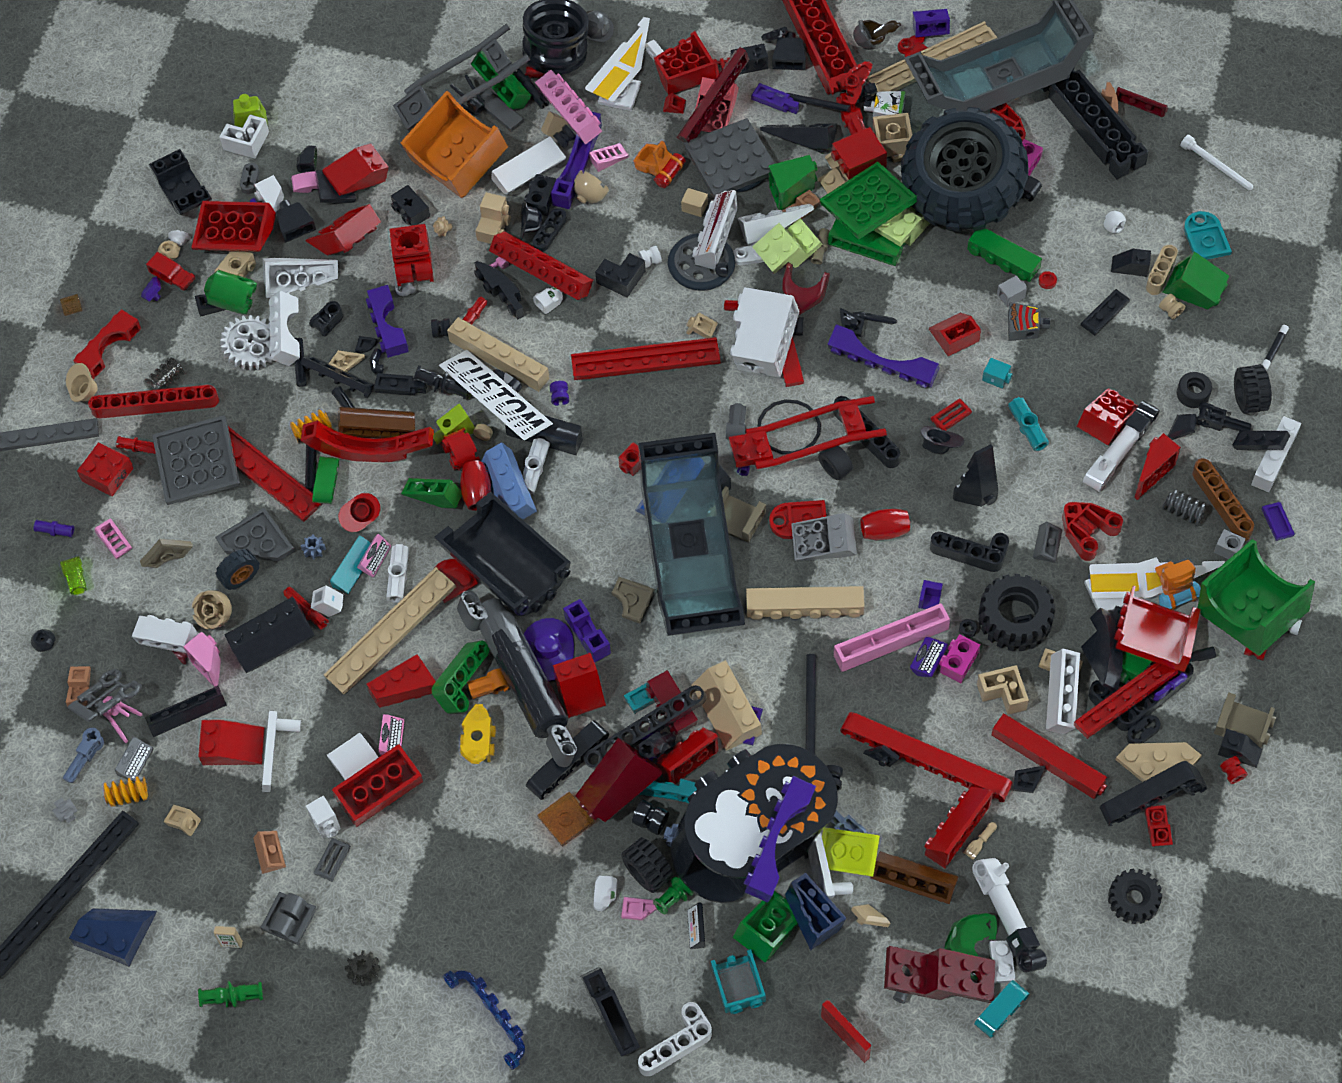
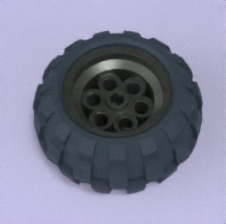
(958, 141)

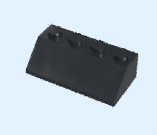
(269, 635)

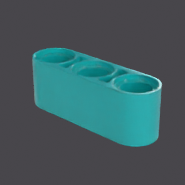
(1001, 1007)

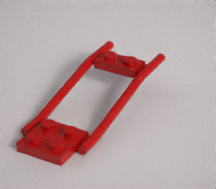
(755, 449)

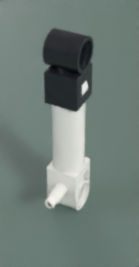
(1133, 430)
(1021, 939)

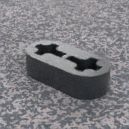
(1140, 727)

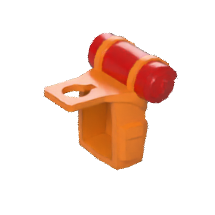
(659, 162)

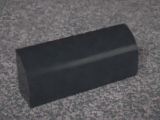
(561, 435)

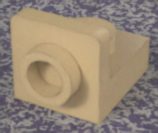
(701, 325)
(182, 819)

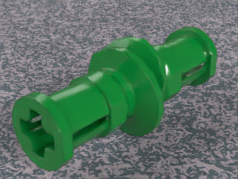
(672, 895)
(230, 994)

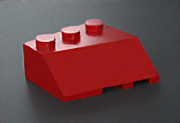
(685, 65)

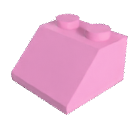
(204, 657)

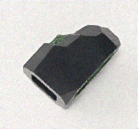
(307, 159)

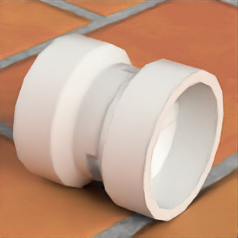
(650, 256)

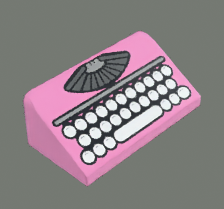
(374, 555)
(391, 733)

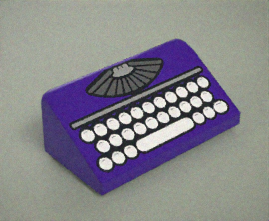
(928, 657)

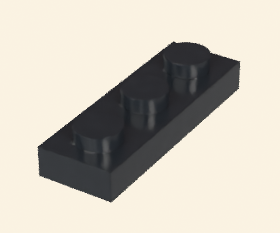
(1261, 440)

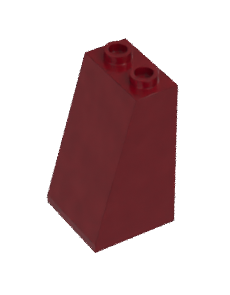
(616, 781)

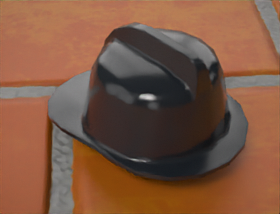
(530, 219)
(939, 440)

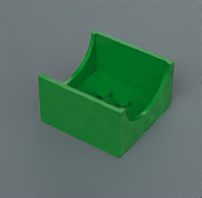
(1252, 600)

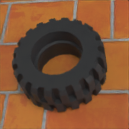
(1014, 634)

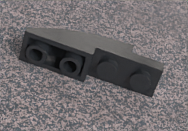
(500, 285)

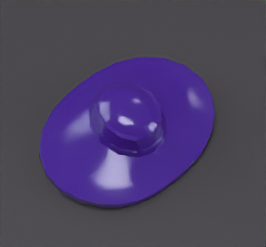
(550, 643)

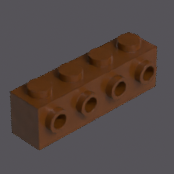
(914, 877)

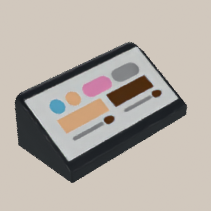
(696, 926)

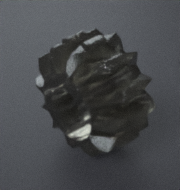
(364, 975)

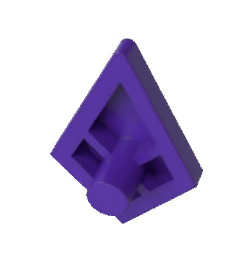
(151, 290)

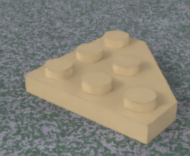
(1149, 759)

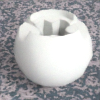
(1114, 222)

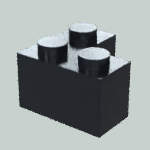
(621, 278)

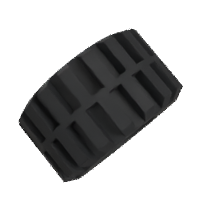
(1252, 389)
(647, 865)

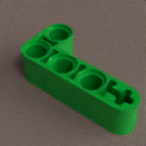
(449, 685)

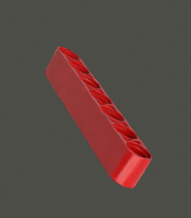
(145, 398)

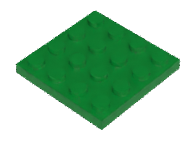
(868, 200)

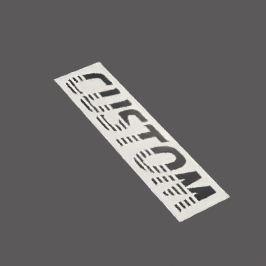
(495, 394)

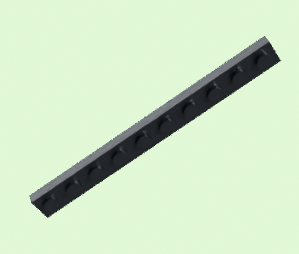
(65, 890)

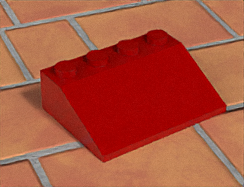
(233, 226)

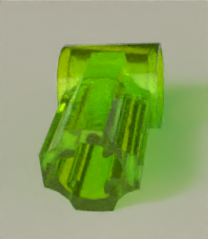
(74, 574)

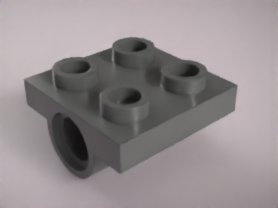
(288, 917)

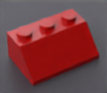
(688, 755)

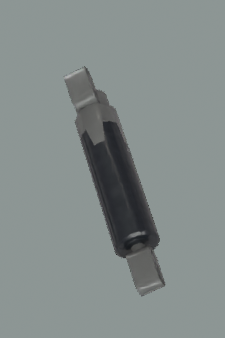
(521, 672)

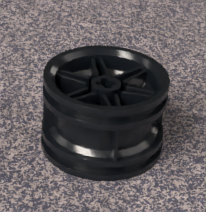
(555, 36)

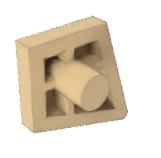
(346, 360)
(870, 916)

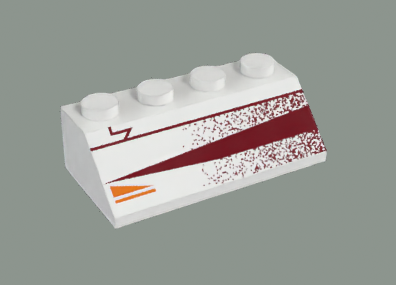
(716, 229)

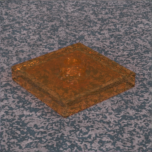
(565, 819)

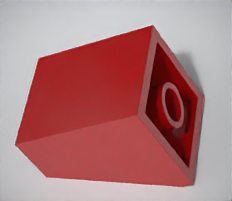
(858, 152)
(579, 685)

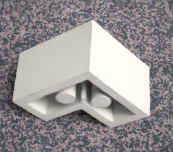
(245, 140)

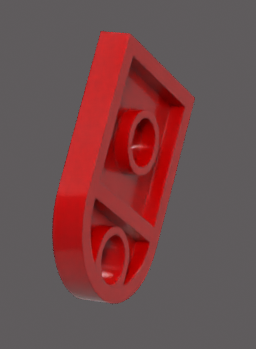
(795, 512)

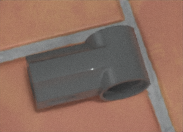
(736, 423)

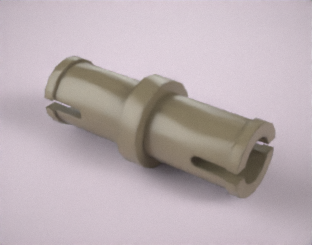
(817, 256)

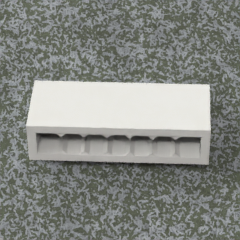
(526, 165)

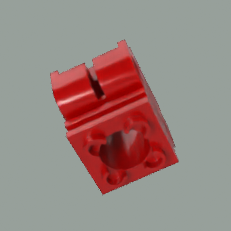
(411, 254)

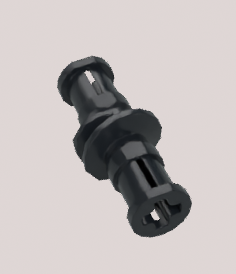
(440, 382)

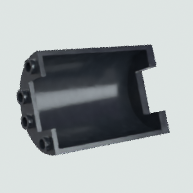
(507, 556)

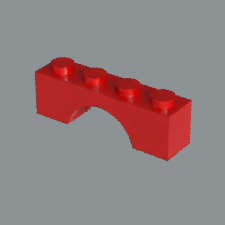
(121, 327)

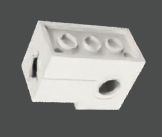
(763, 331)

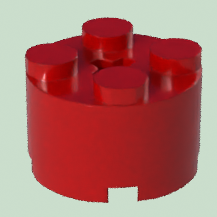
(460, 448)

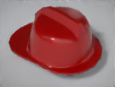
(359, 512)

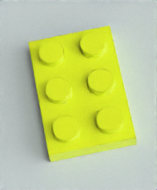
(850, 851)

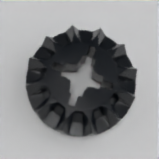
(774, 34)

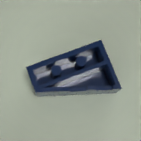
(813, 911)

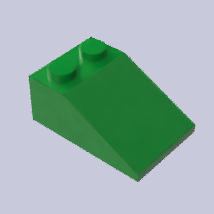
(766, 927)

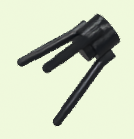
(475, 105)

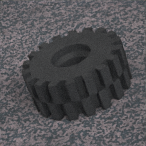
(1141, 883)

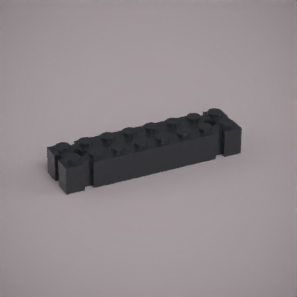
(1097, 124)

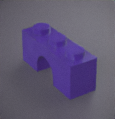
(583, 627)

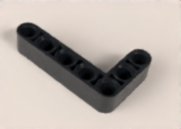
(1147, 703)
(1153, 790)

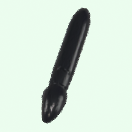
(874, 317)

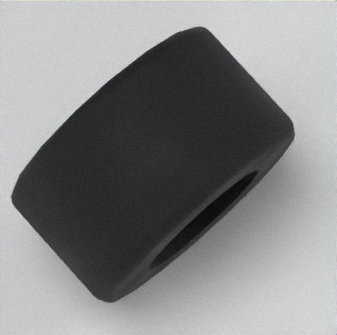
(1192, 399)
(835, 462)

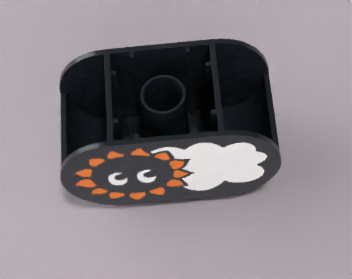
(731, 814)

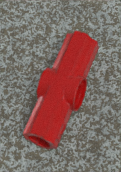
(852, 119)

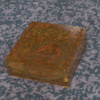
(71, 304)

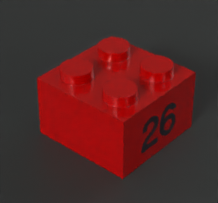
(105, 469)

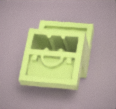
(903, 227)
(786, 246)

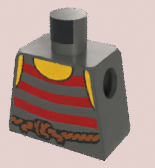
(1025, 322)

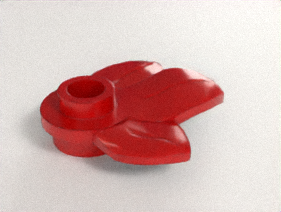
(914, 45)

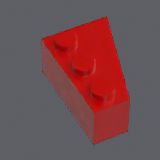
(402, 683)

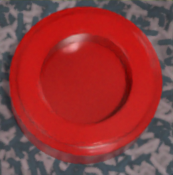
(1047, 280)

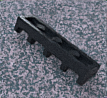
(338, 375)

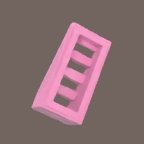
(606, 162)
(109, 524)

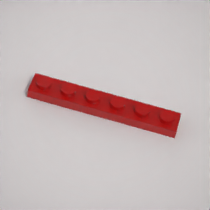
(1124, 699)

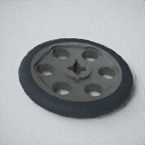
(685, 277)

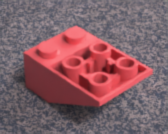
(723, 113)

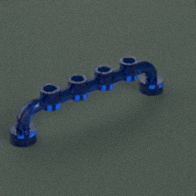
(501, 1017)

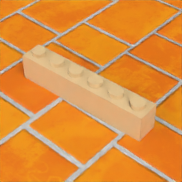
(498, 354)
(805, 602)

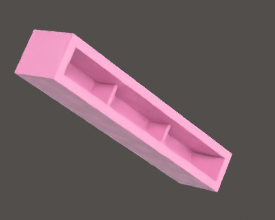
(891, 637)

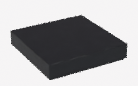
(328, 194)

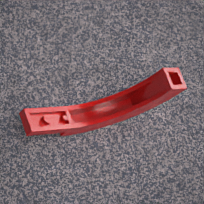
(364, 449)

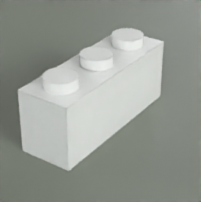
(163, 633)

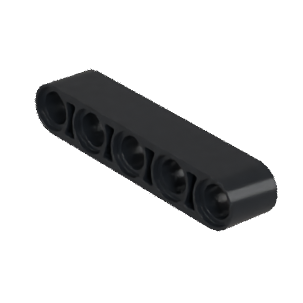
(881, 452)
(549, 775)

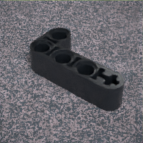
(968, 547)

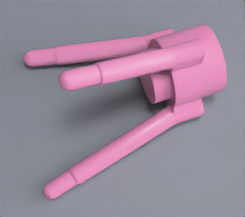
(115, 711)

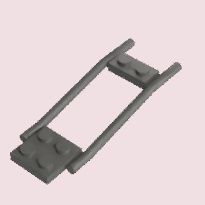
(417, 102)

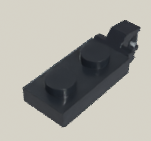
(398, 384)

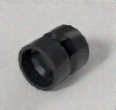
(650, 817)

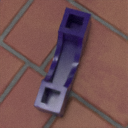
(392, 338)

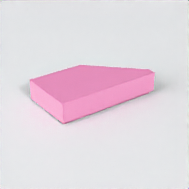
(637, 908)

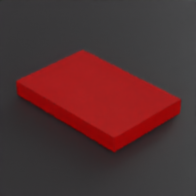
(846, 1031)

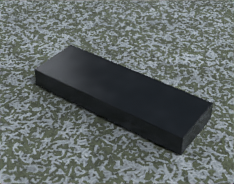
(1105, 312)

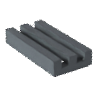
(325, 875)

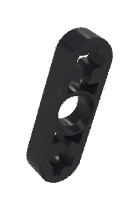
(549, 223)

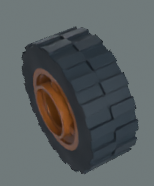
(237, 569)

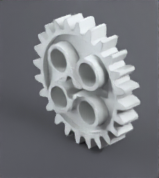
(246, 355)

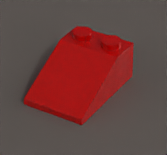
(357, 170)
(1159, 461)
(230, 743)

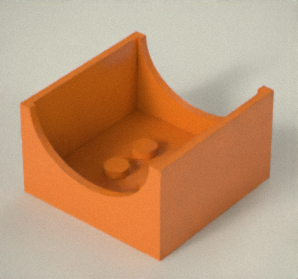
(453, 145)

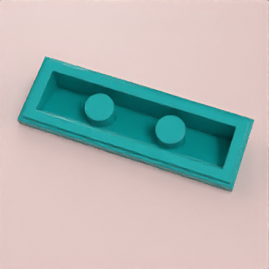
(347, 572)

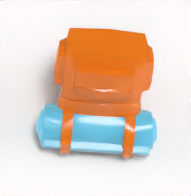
(1177, 583)

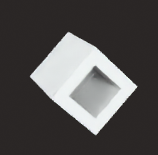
(327, 601)

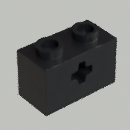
(410, 206)

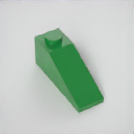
(433, 491)

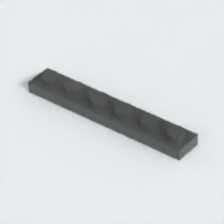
(49, 434)

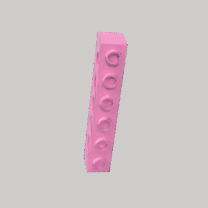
(568, 106)

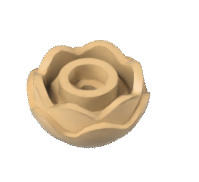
(173, 249)

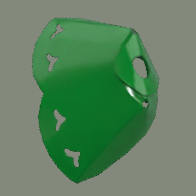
(968, 931)

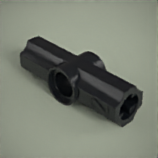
(657, 744)

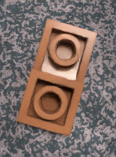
(1110, 96)

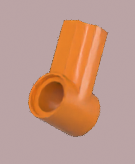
(492, 683)

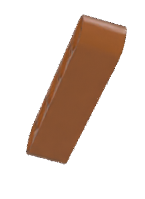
(1222, 491)

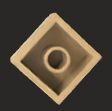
(893, 132)

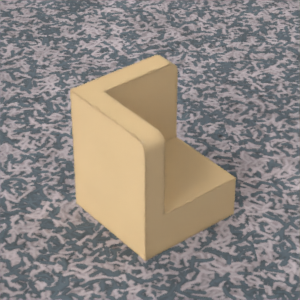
(553, 124)
(694, 202)

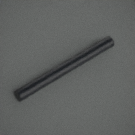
(819, 102)

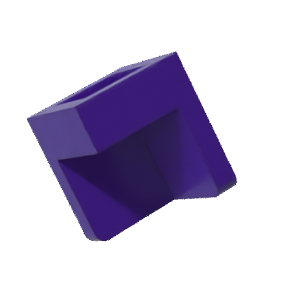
(930, 594)

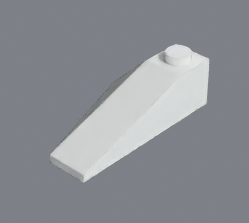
(758, 224)

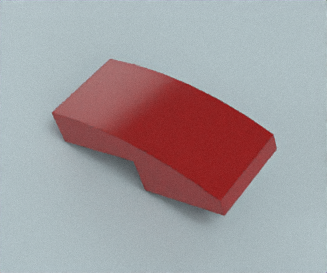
(1158, 826)

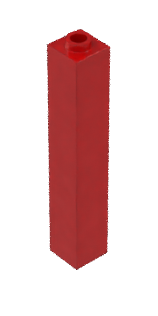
(1049, 755)

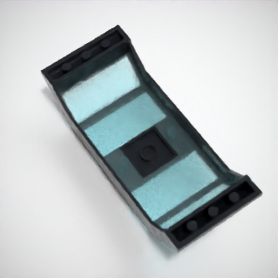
(689, 534)

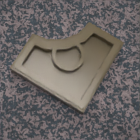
(164, 551)
(633, 597)

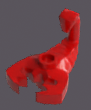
(851, 82)

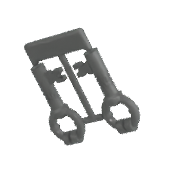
(88, 715)

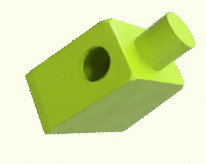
(247, 106)
(453, 421)

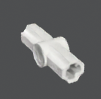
(536, 457)
(398, 563)

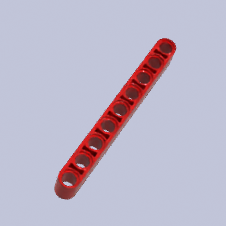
(926, 755)

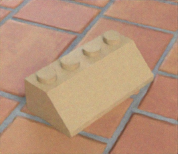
(727, 706)

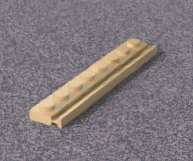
(899, 75)
(389, 631)

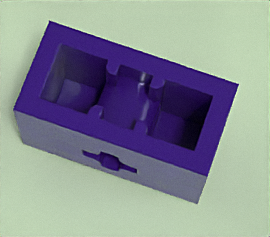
(931, 22)

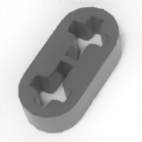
(245, 178)

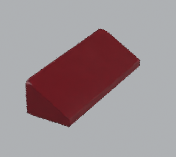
(1141, 102)

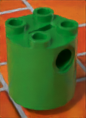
(230, 291)

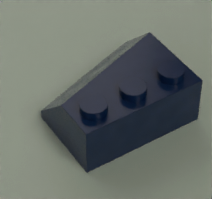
(112, 932)

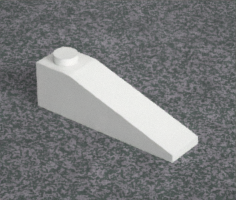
(296, 274)

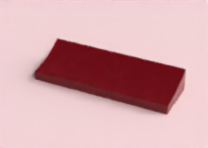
(714, 95)

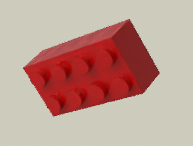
(377, 785)

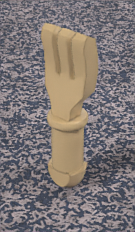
(976, 846)

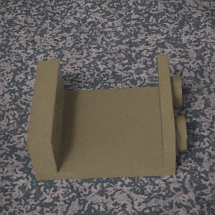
(742, 517)
(1245, 721)

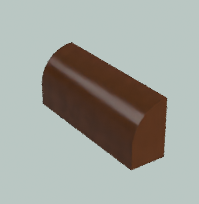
(375, 422)

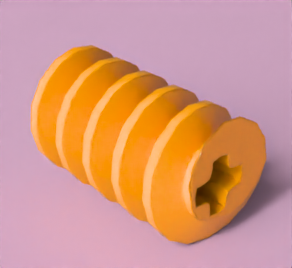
(297, 429)
(125, 791)

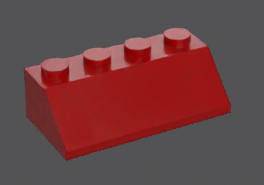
(958, 826)

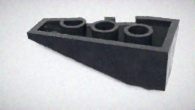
(816, 136)
(980, 482)

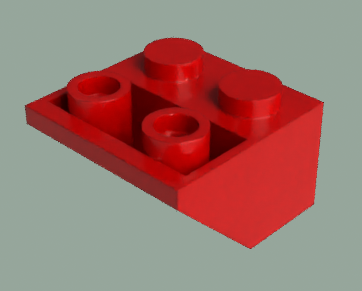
(956, 333)

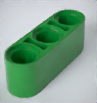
(325, 480)

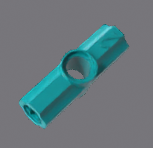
(1032, 432)

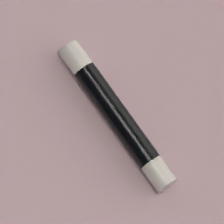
(1275, 346)

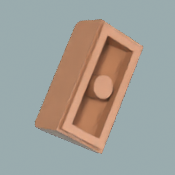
(269, 851)

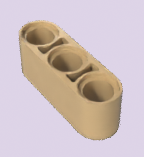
(1163, 263)

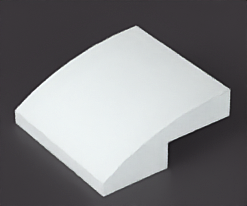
(352, 756)

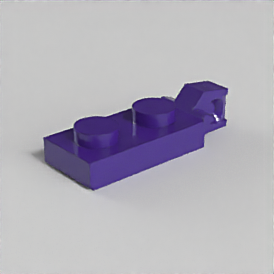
(774, 98)

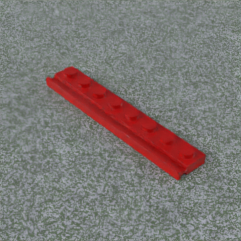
(645, 358)
(272, 478)

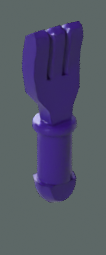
(1171, 685)

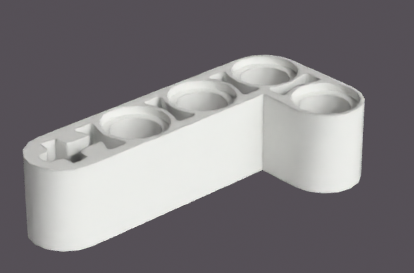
(672, 1043)

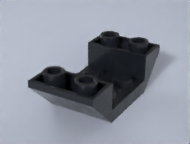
(179, 182)

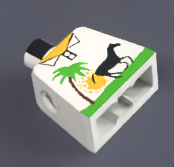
(886, 103)

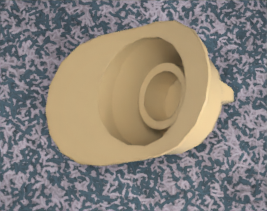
(80, 383)

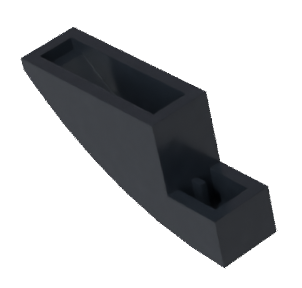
(1101, 650)
(610, 1011)

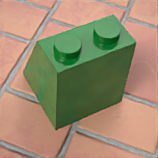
(791, 180)
(1197, 281)

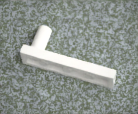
(273, 725)
(822, 874)

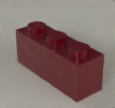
(663, 689)

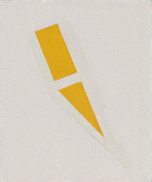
(621, 66)
(1117, 579)

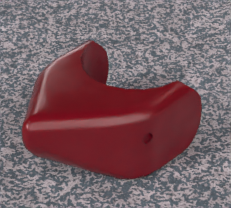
(804, 297)

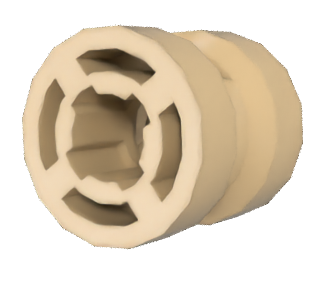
(1172, 306)

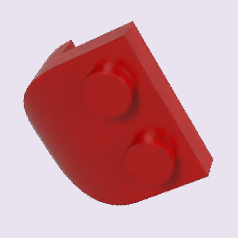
(458, 575)

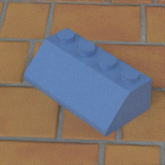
(508, 481)

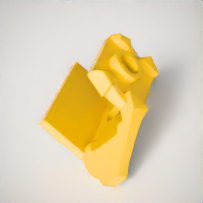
(477, 720)

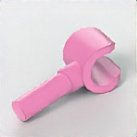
(500, 262)

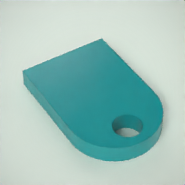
(1206, 237)

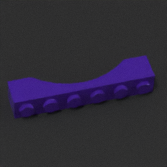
(563, 189)
(918, 370)
(765, 876)

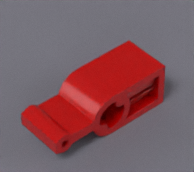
(169, 271)

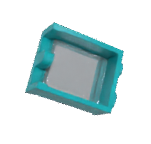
(738, 983)

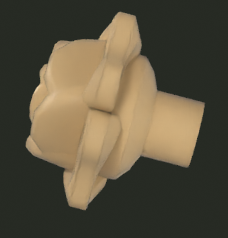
(442, 226)

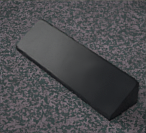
(185, 711)

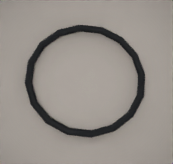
(795, 402)

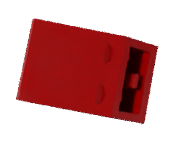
(1106, 416)

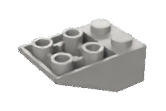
(824, 538)

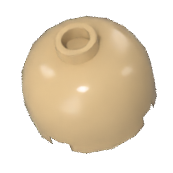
(589, 188)
(211, 609)

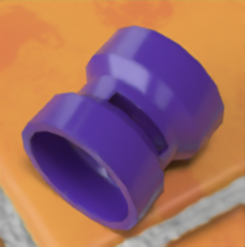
(559, 392)

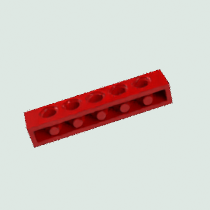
(541, 265)

